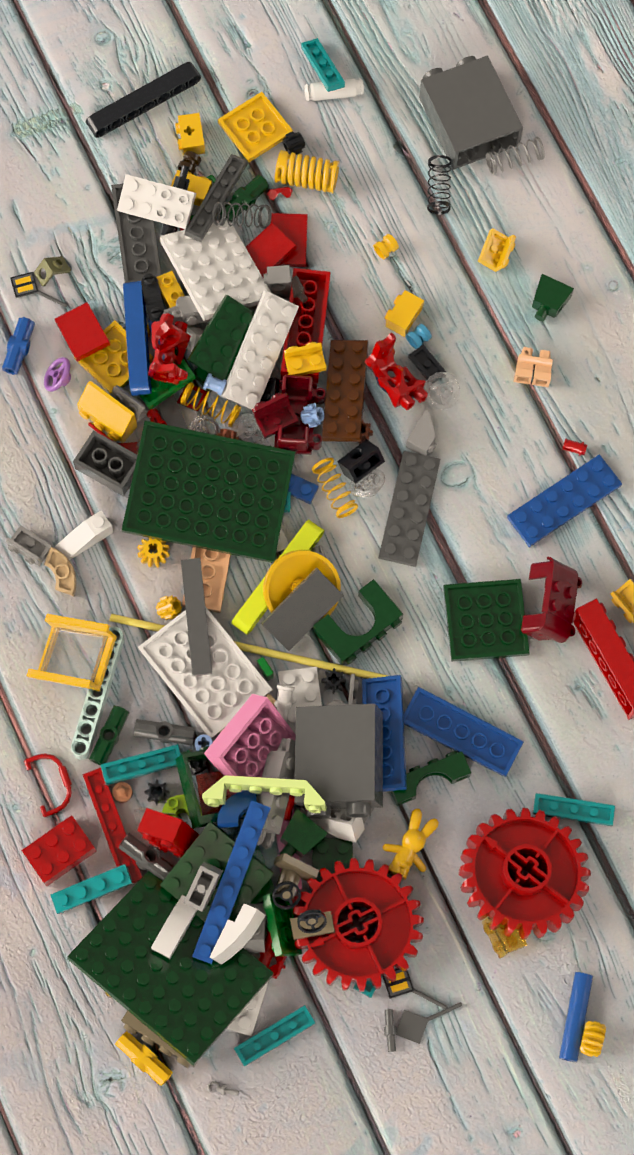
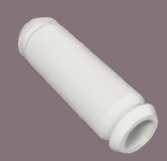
(317, 91)

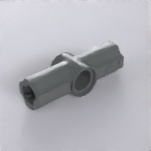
(151, 730)
(139, 851)

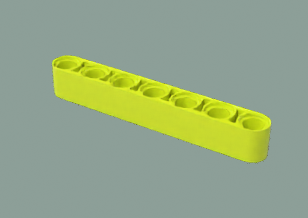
(255, 605)

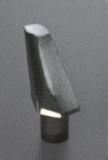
(298, 289)

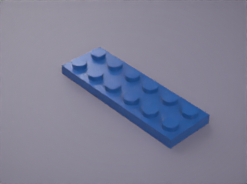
(564, 500)
(388, 696)
(462, 732)

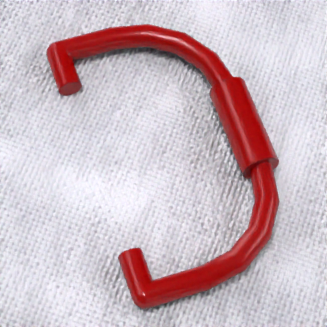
(64, 776)

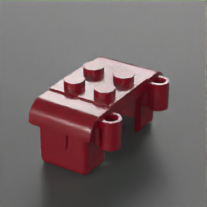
(301, 393)
(558, 602)

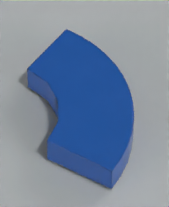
(234, 809)

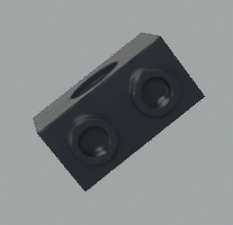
(361, 461)

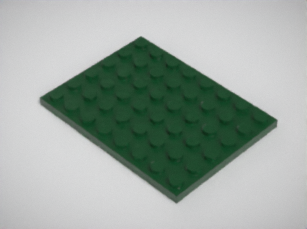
(208, 491)
(176, 997)

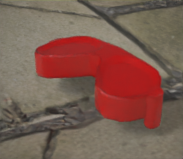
(273, 193)
(276, 969)

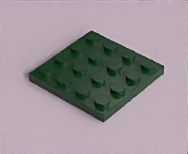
(222, 338)
(485, 620)
(215, 848)

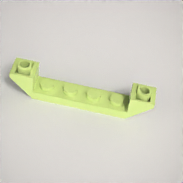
(217, 793)

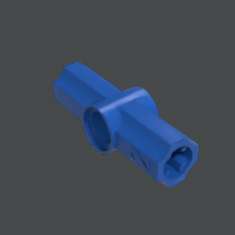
(18, 346)

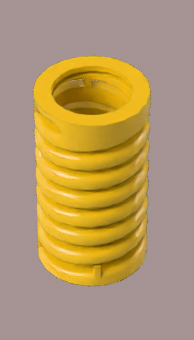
(324, 182)

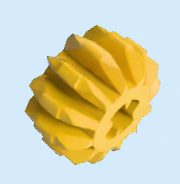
(153, 558)
(593, 1038)

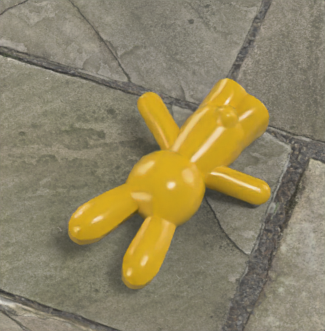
(412, 843)

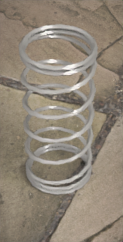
(489, 156)

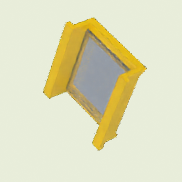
(75, 652)

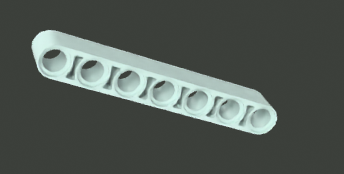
(96, 702)

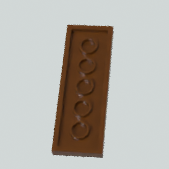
(345, 391)

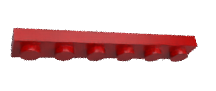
(110, 820)

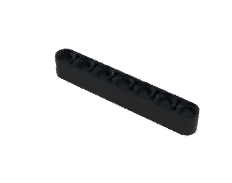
(143, 99)

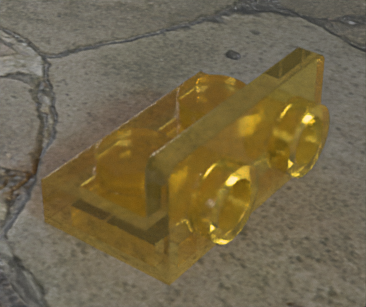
(502, 944)

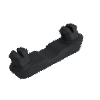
(152, 297)

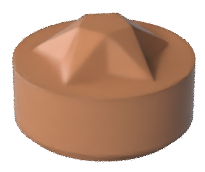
(122, 792)

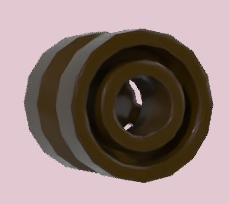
(190, 160)

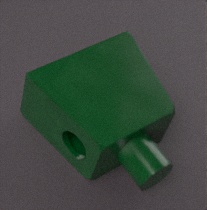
(550, 297)
(301, 835)

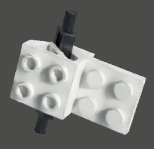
(159, 201)

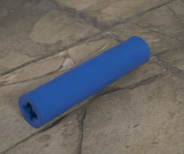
(576, 1017)

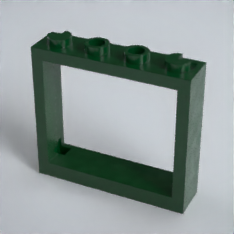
(182, 761)

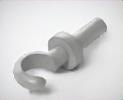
(223, 1089)

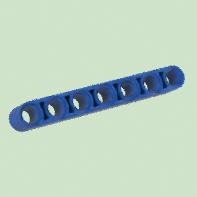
(137, 339)

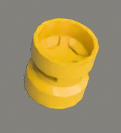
(386, 246)

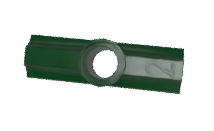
(246, 195)
(113, 724)

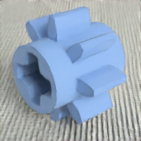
(312, 415)

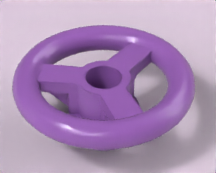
(60, 376)

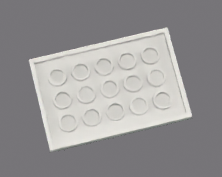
(215, 268)
(212, 697)

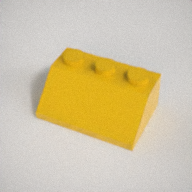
(106, 413)

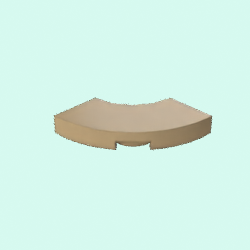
(63, 571)

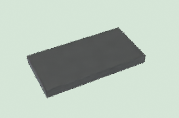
(302, 609)

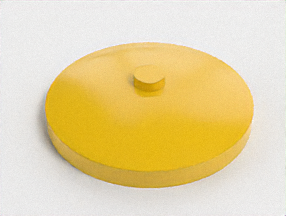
(290, 571)

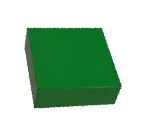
(265, 668)

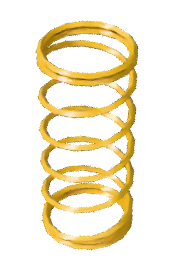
(233, 415)
(320, 471)

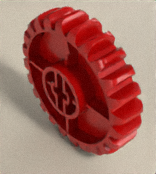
(530, 901)
(392, 914)

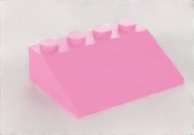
(249, 738)

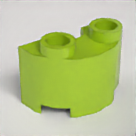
(176, 805)

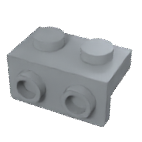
(131, 402)
(29, 545)

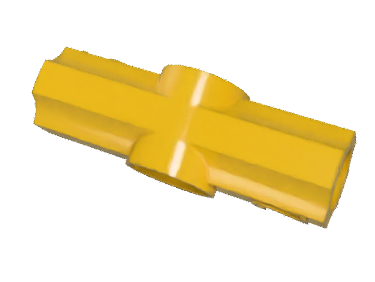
(144, 1058)

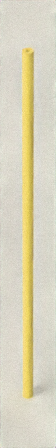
(261, 651)

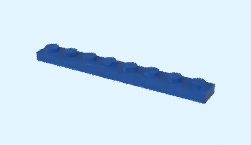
(232, 880)

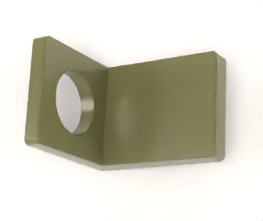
(52, 266)

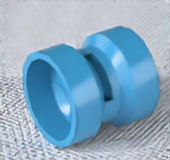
(418, 336)

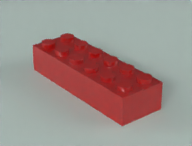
(311, 316)
(607, 651)

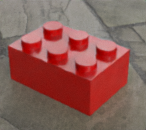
(166, 832)
(59, 850)

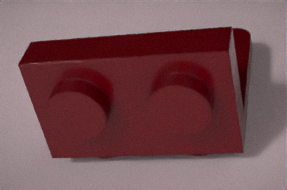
(274, 413)

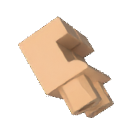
(541, 365)

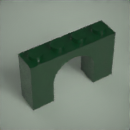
(345, 646)

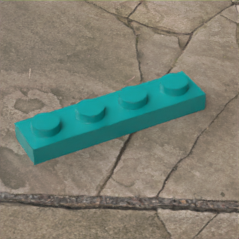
(323, 65)
(140, 764)
(574, 809)
(91, 889)
(274, 1035)

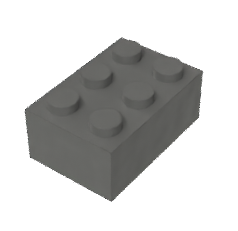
(106, 463)

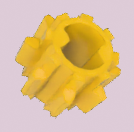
(169, 607)

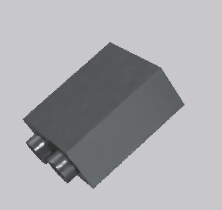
(469, 110)
(341, 757)

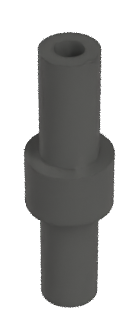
(390, 1030)

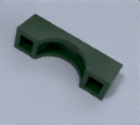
(452, 768)

